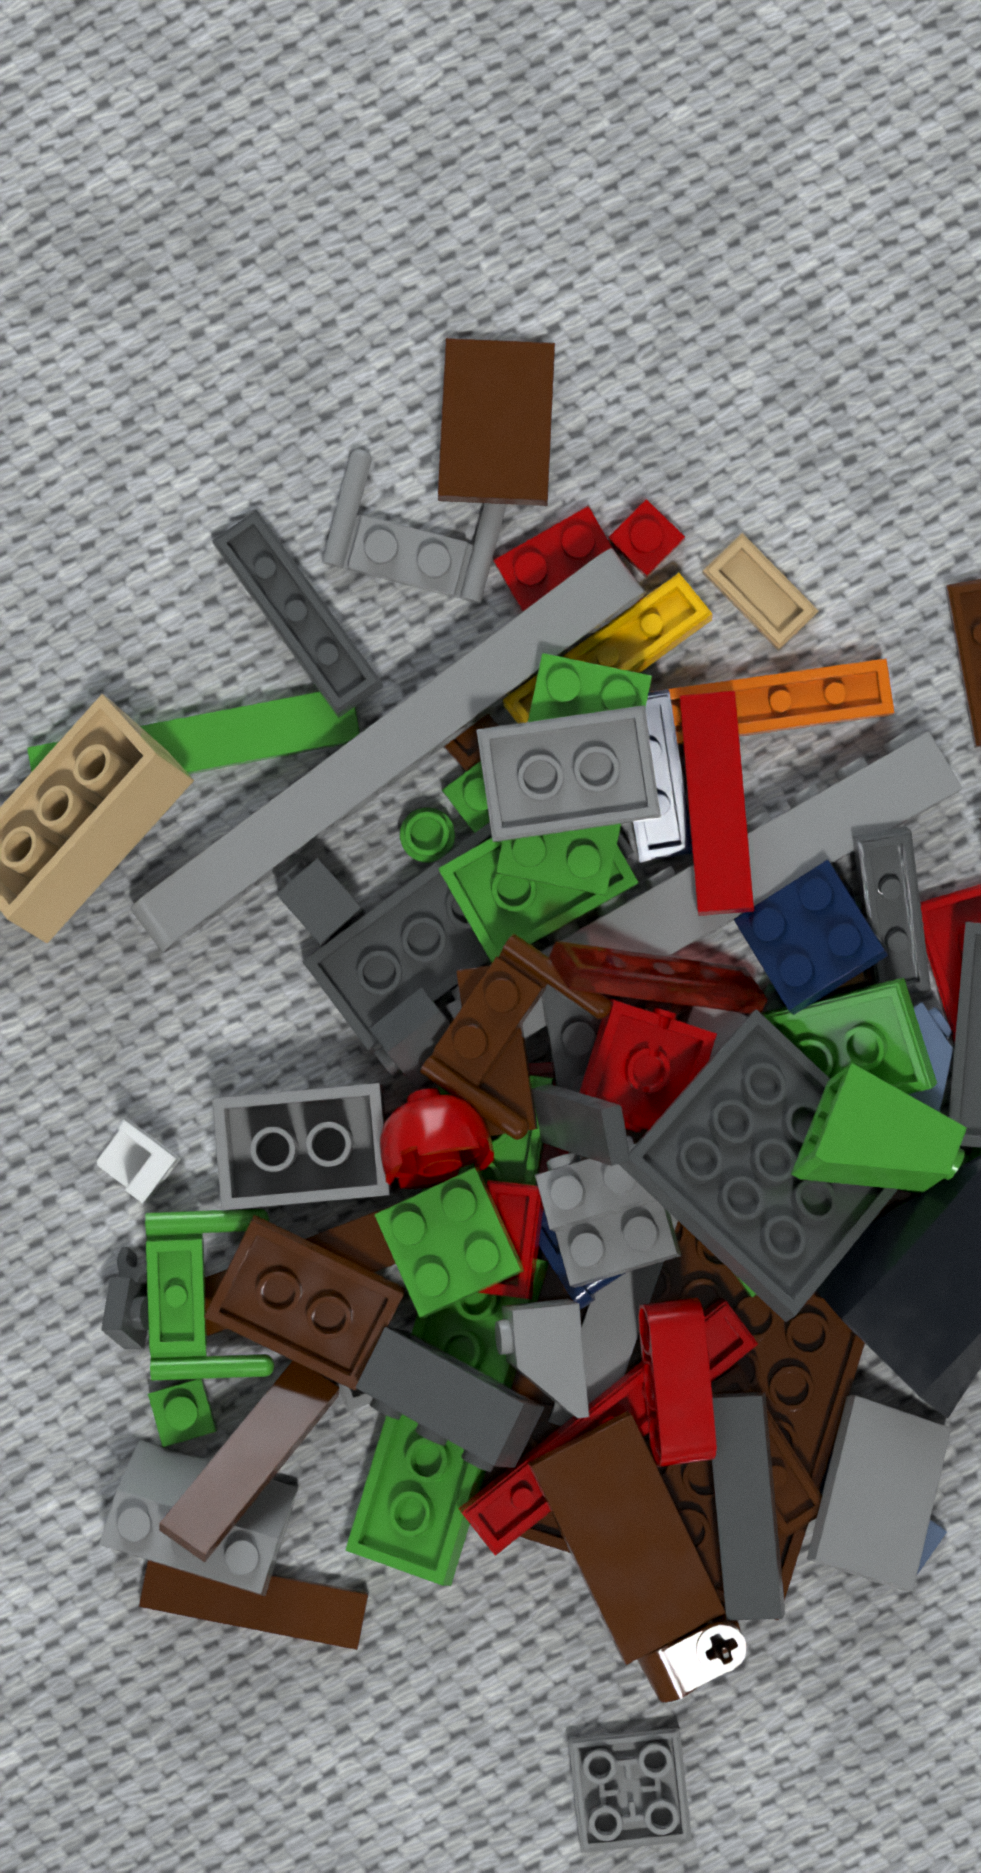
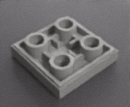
(630, 1789)

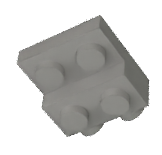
(603, 1219)

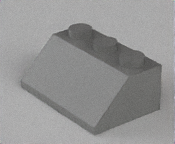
(153, 1486)

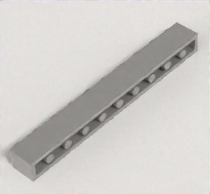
(780, 851)

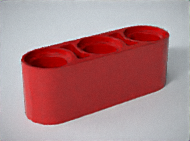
(677, 1382)

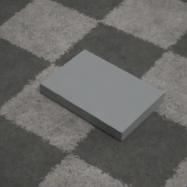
(568, 773)
(879, 1493)

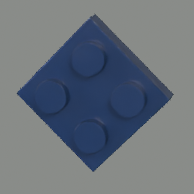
(810, 937)

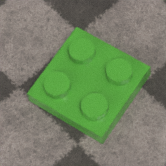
(449, 1242)

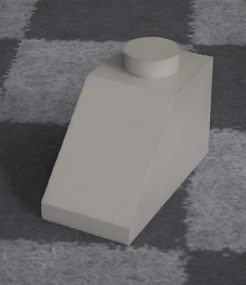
(547, 1349)

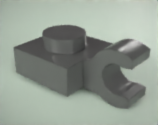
(127, 1303)

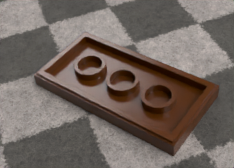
(626, 1537)

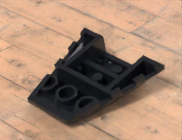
(917, 1288)

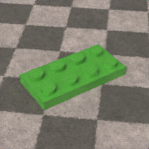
(586, 856)

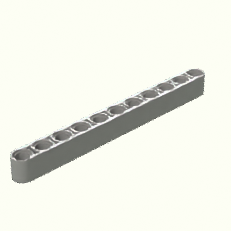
(386, 751)

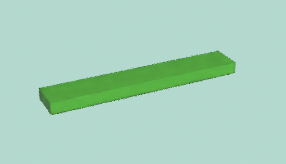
(246, 733)

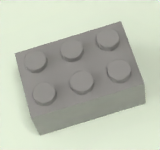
(300, 1146)

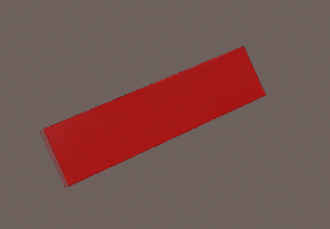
(716, 803)

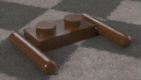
(491, 1021)

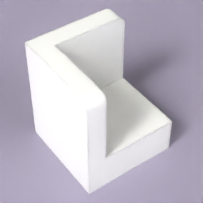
(137, 1161)

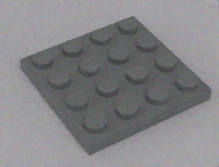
(727, 1164)

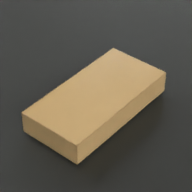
(760, 591)

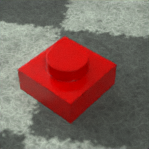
(646, 538)

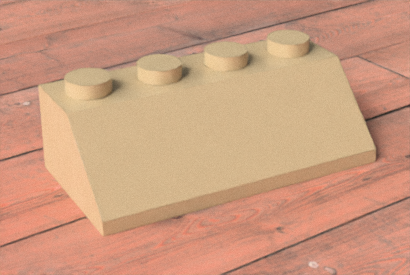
(81, 816)

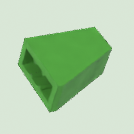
(878, 1137)

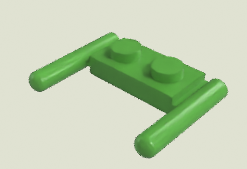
(179, 1296)

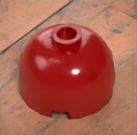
(432, 1140)

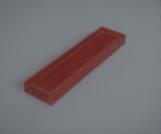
(656, 978)

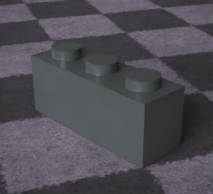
(448, 1400)

